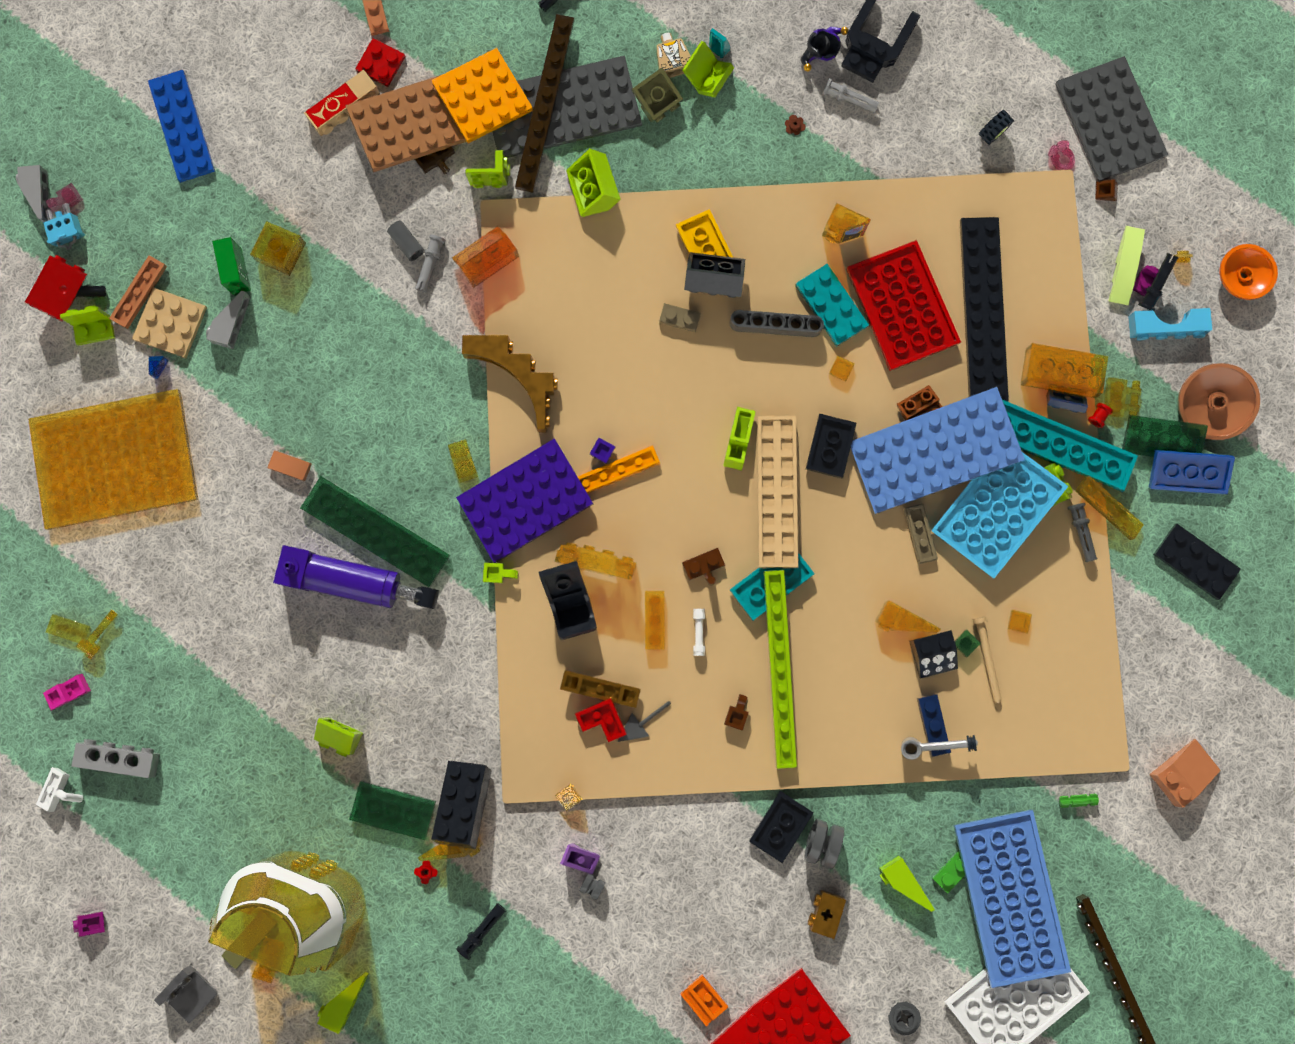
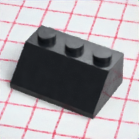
(714, 274)

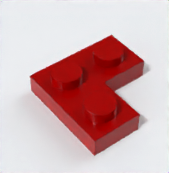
(604, 714)

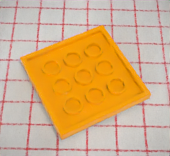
(482, 95)

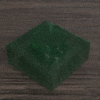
(966, 643)

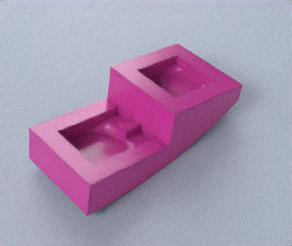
(66, 692)

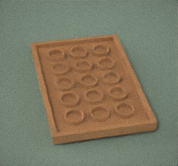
(403, 125)

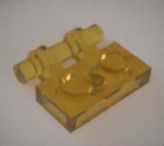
(1116, 395)

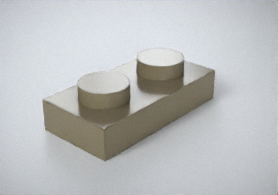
(679, 317)

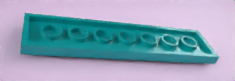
(1071, 448)

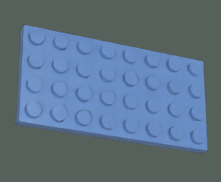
(936, 450)
(1012, 898)

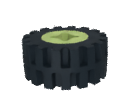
(996, 127)

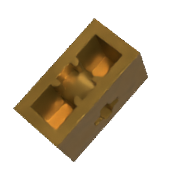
(829, 925)

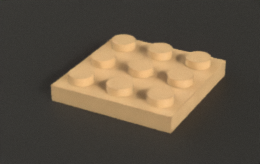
(169, 323)

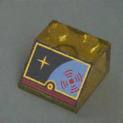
(845, 225)

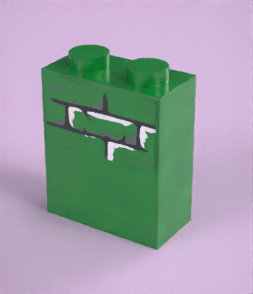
(231, 265)

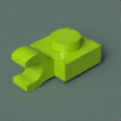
(496, 573)

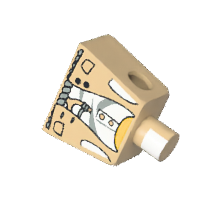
(672, 55)

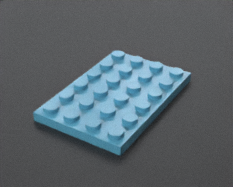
(999, 513)

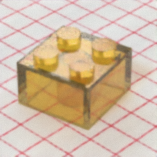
(278, 248)

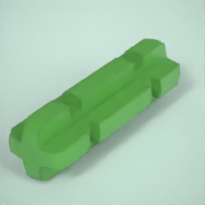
(1078, 800)

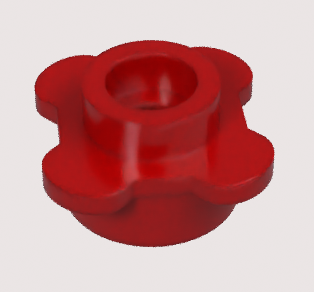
(432, 872)

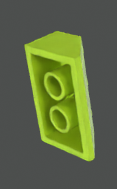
(593, 183)

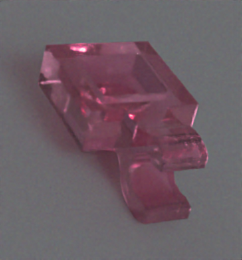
(65, 195)

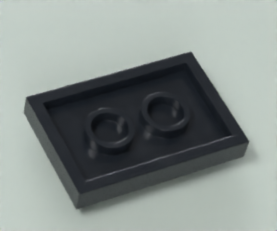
(830, 446)
(781, 826)

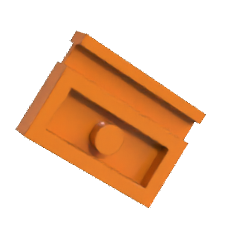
(704, 1000)

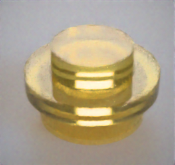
(1184, 257)

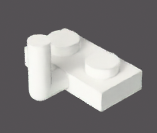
(54, 791)

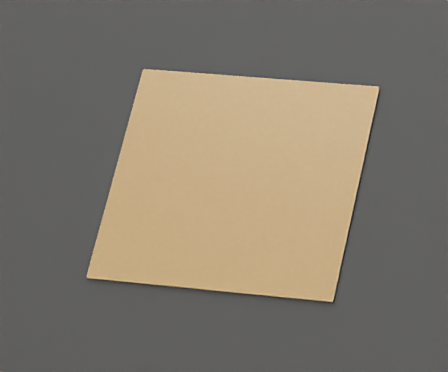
(590, 312)

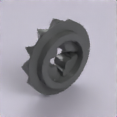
(913, 1020)

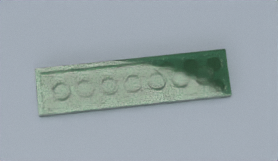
(375, 531)

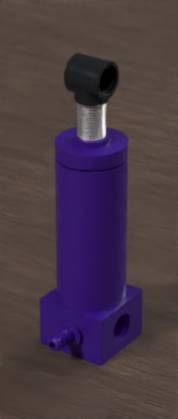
(347, 579)

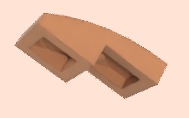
(289, 465)

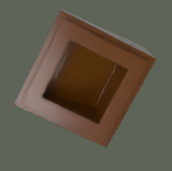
(1106, 190)

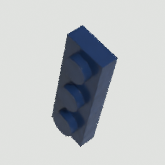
(933, 722)

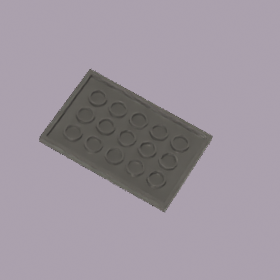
(1111, 119)

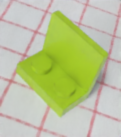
(706, 71)
(89, 325)

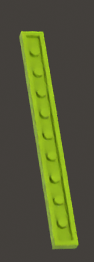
(780, 669)

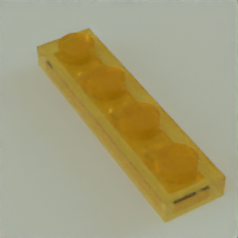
(1109, 507)

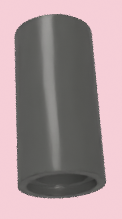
(405, 240)

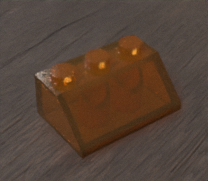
(486, 256)

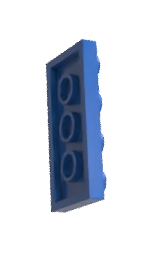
(1191, 472)

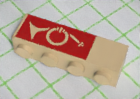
(332, 108)

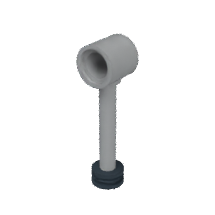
(970, 743)

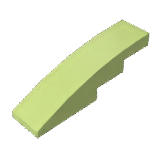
(1127, 265)

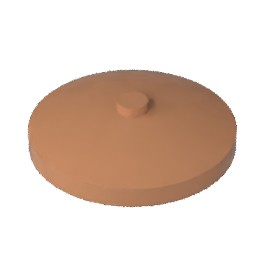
(1221, 398)

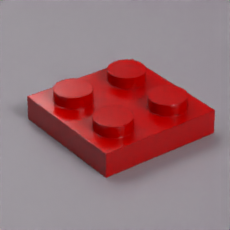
(380, 62)

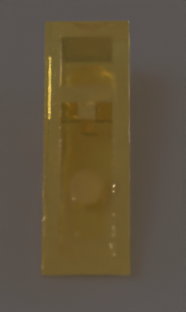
(896, 618)
(446, 852)

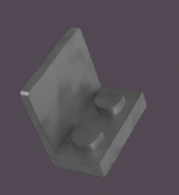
(187, 993)

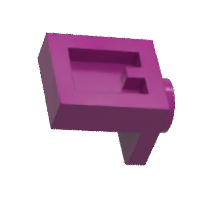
(1145, 279)
(89, 924)

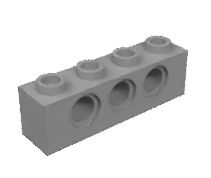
(85, 758)

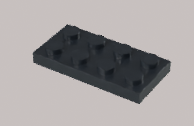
(1197, 561)

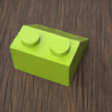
(337, 735)

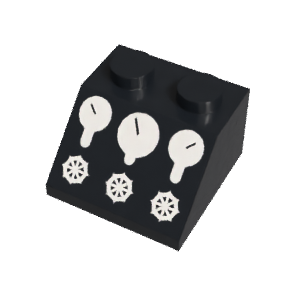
(935, 654)

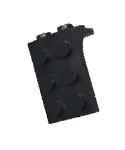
(568, 600)

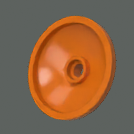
(1257, 266)

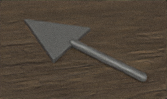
(634, 728)

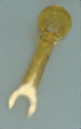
(89, 646)

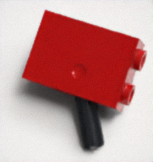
(59, 286)

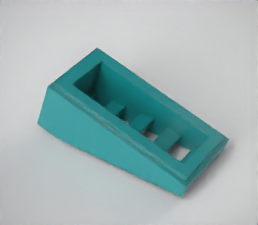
(718, 43)

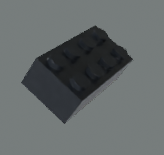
(461, 804)

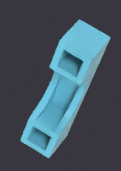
(1146, 324)

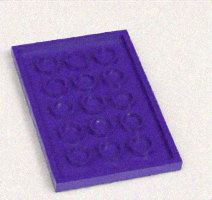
(524, 500)

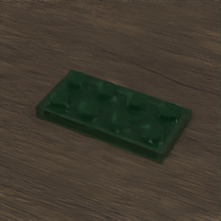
(1150, 434)
(392, 810)

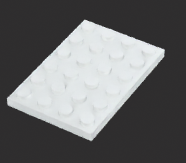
(1014, 1011)

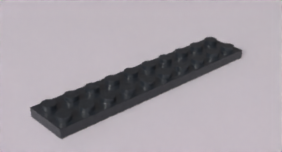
(983, 305)

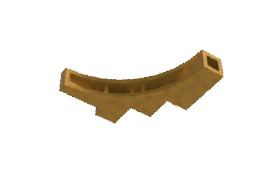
(497, 350)

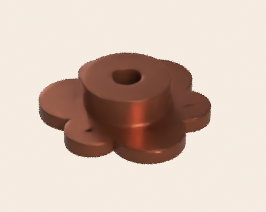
(791, 128)

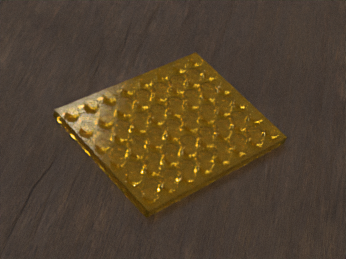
(112, 459)

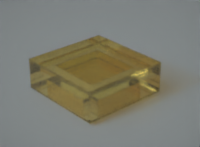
(841, 368)
(1019, 621)

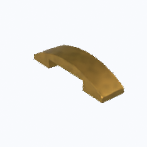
(600, 688)

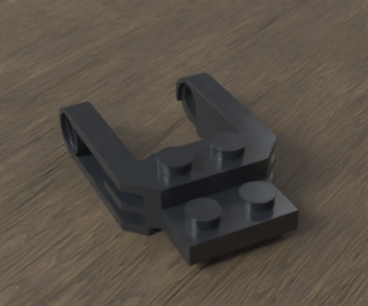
(870, 54)

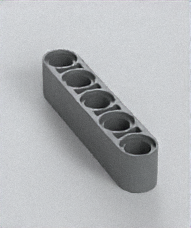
(784, 318)

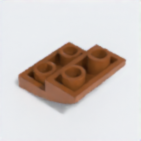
(919, 403)

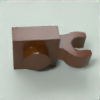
(737, 715)

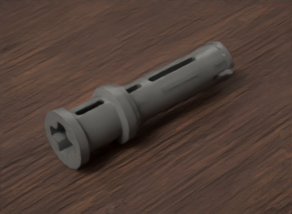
(1077, 522)

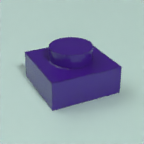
(602, 450)

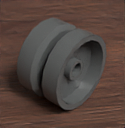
(824, 844)

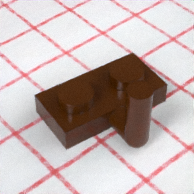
(704, 565)

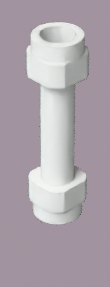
(698, 615)

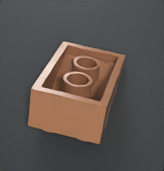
(1185, 774)

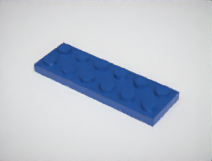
(181, 126)

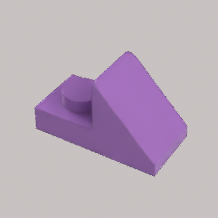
(580, 858)

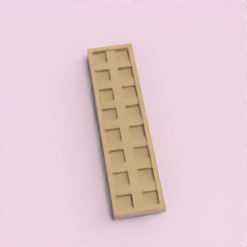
(777, 492)

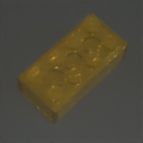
(1064, 370)

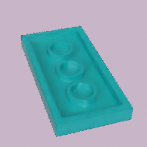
(832, 304)
(751, 590)

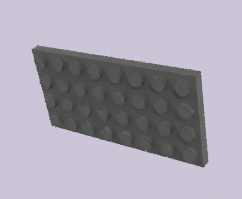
(588, 104)

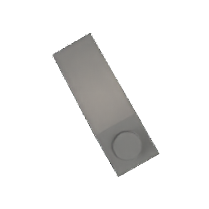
(34, 185)
(227, 323)

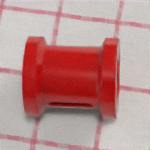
(1100, 415)

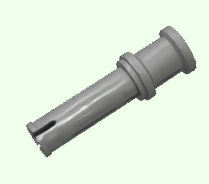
(842, 89)
(432, 254)

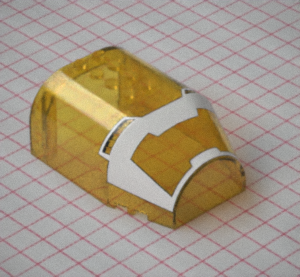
(289, 913)

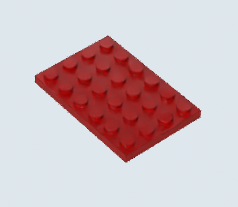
(903, 305)

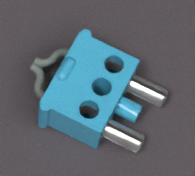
(62, 228)

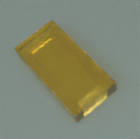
(67, 628)

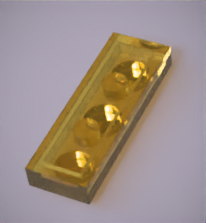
(654, 620)

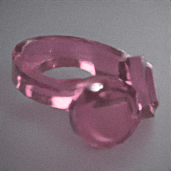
(1062, 146)

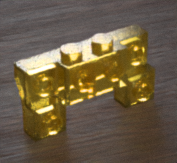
(597, 562)

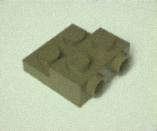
(657, 95)

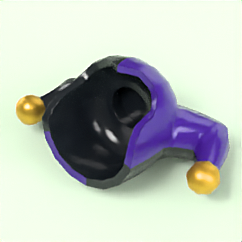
(822, 45)

